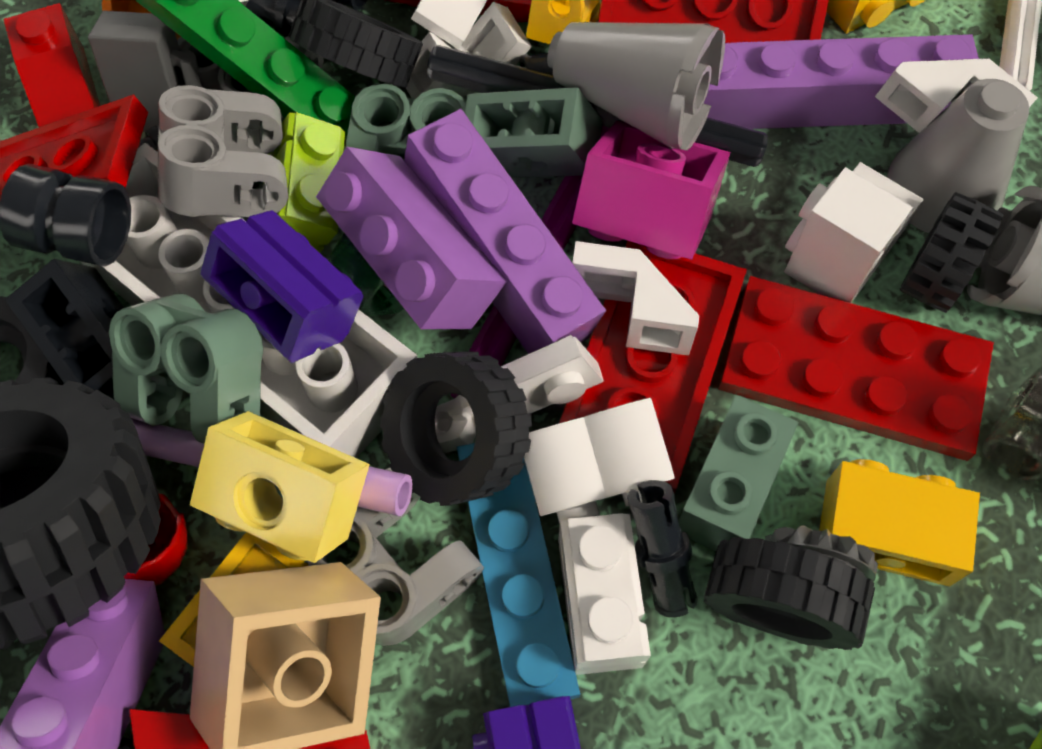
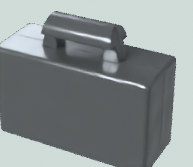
(140, 58)

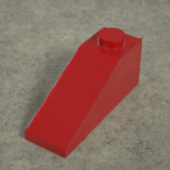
(51, 64)

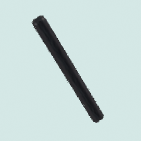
(490, 75)

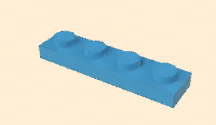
(522, 593)

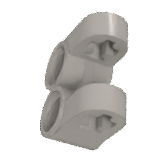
(211, 162)
(424, 591)

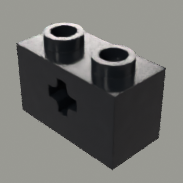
(69, 318)

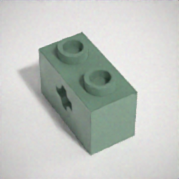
(537, 129)
(737, 474)

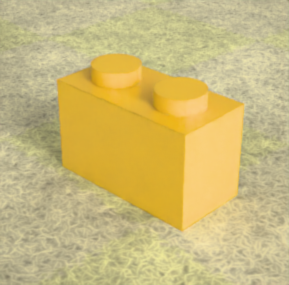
(910, 523)

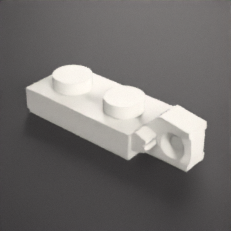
(546, 376)

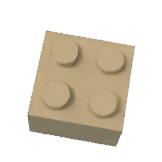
(283, 657)

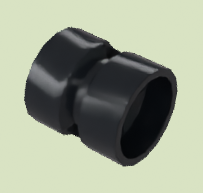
(76, 215)

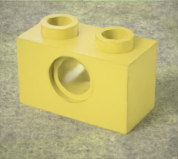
(317, 486)

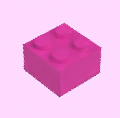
(649, 191)

